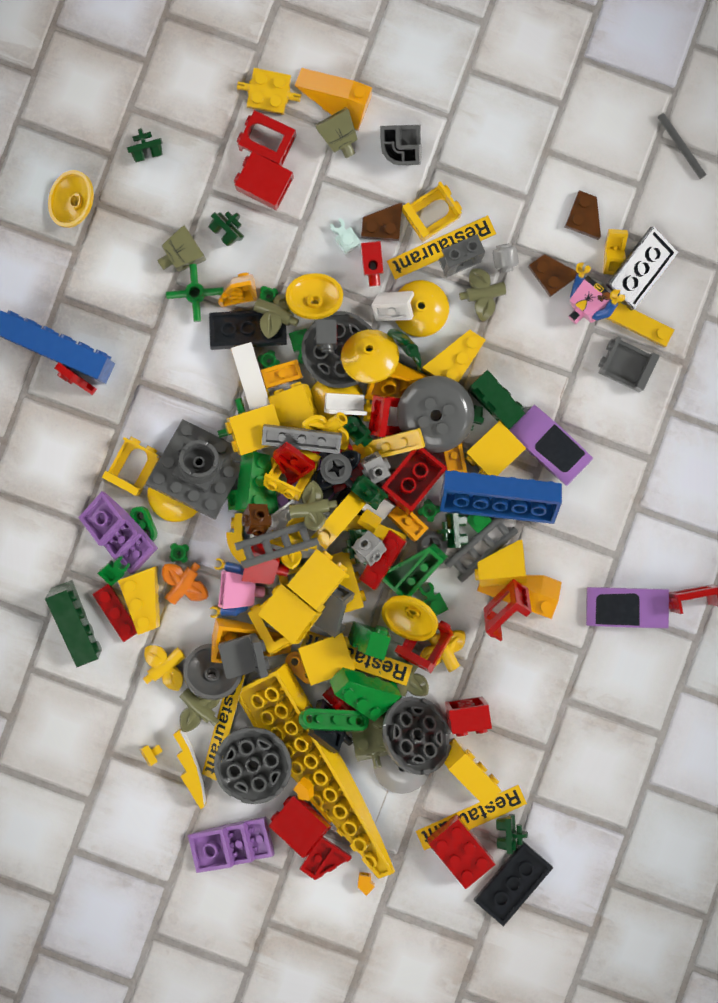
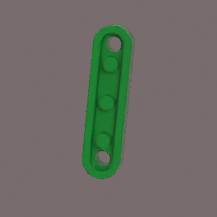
(333, 720)

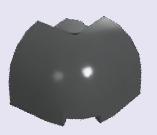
(401, 144)

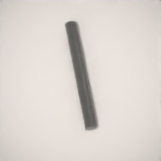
(681, 145)

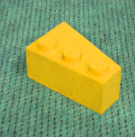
(456, 357)
(352, 582)
(142, 599)
(471, 774)

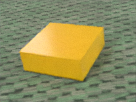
(369, 521)

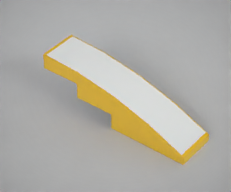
(192, 776)

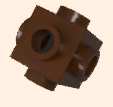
(256, 519)

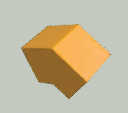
(304, 789)
(365, 883)

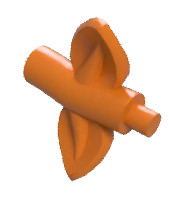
(183, 583)

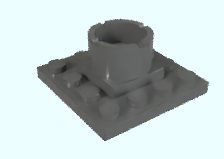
(196, 469)

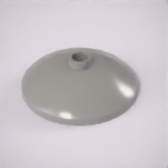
(397, 780)

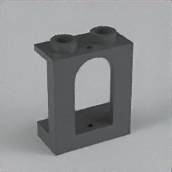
(466, 252)

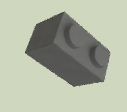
(326, 335)

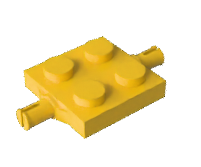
(269, 91)

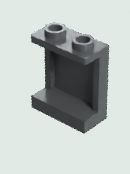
(627, 364)
(333, 613)

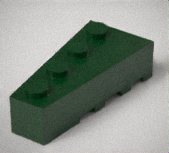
(73, 623)

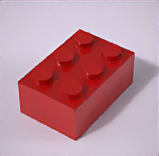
(413, 479)
(468, 716)
(461, 851)

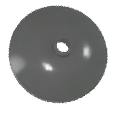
(197, 672)

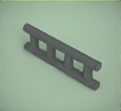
(482, 535)
(270, 554)

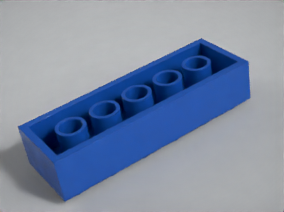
(55, 347)
(500, 497)

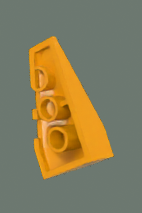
(239, 291)
(543, 593)

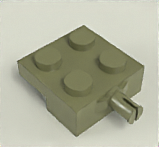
(369, 742)

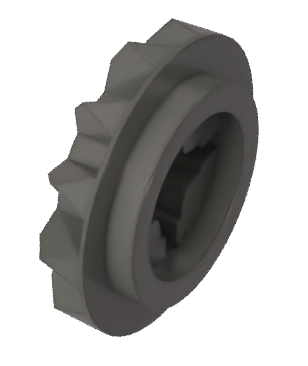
(340, 461)
(436, 538)

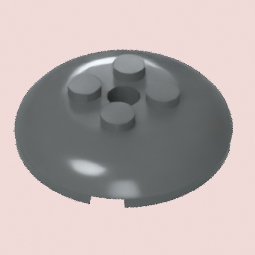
(328, 367)
(442, 395)
(431, 733)
(251, 783)

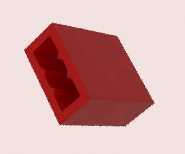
(263, 180)
(299, 825)

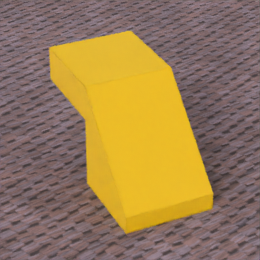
(614, 250)

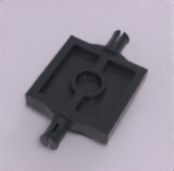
(330, 739)

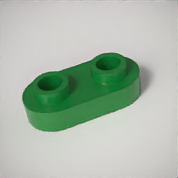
(145, 523)

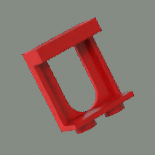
(246, 143)
(380, 414)
(676, 597)
(518, 602)
(428, 665)

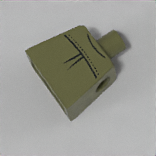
(338, 132)
(181, 251)

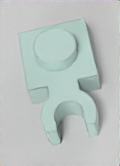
(346, 238)

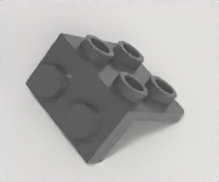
(243, 656)

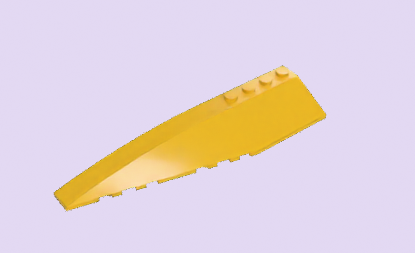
(276, 706)

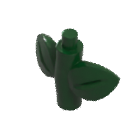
(407, 346)

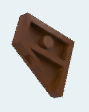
(585, 216)
(383, 224)
(552, 274)

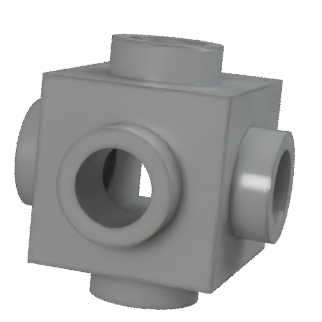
(376, 468)
(368, 548)

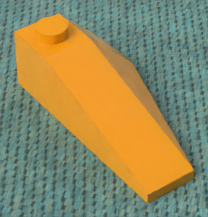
(335, 93)
(394, 384)
(230, 629)

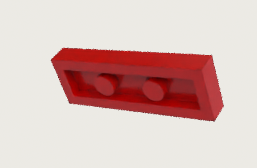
(375, 574)
(115, 612)

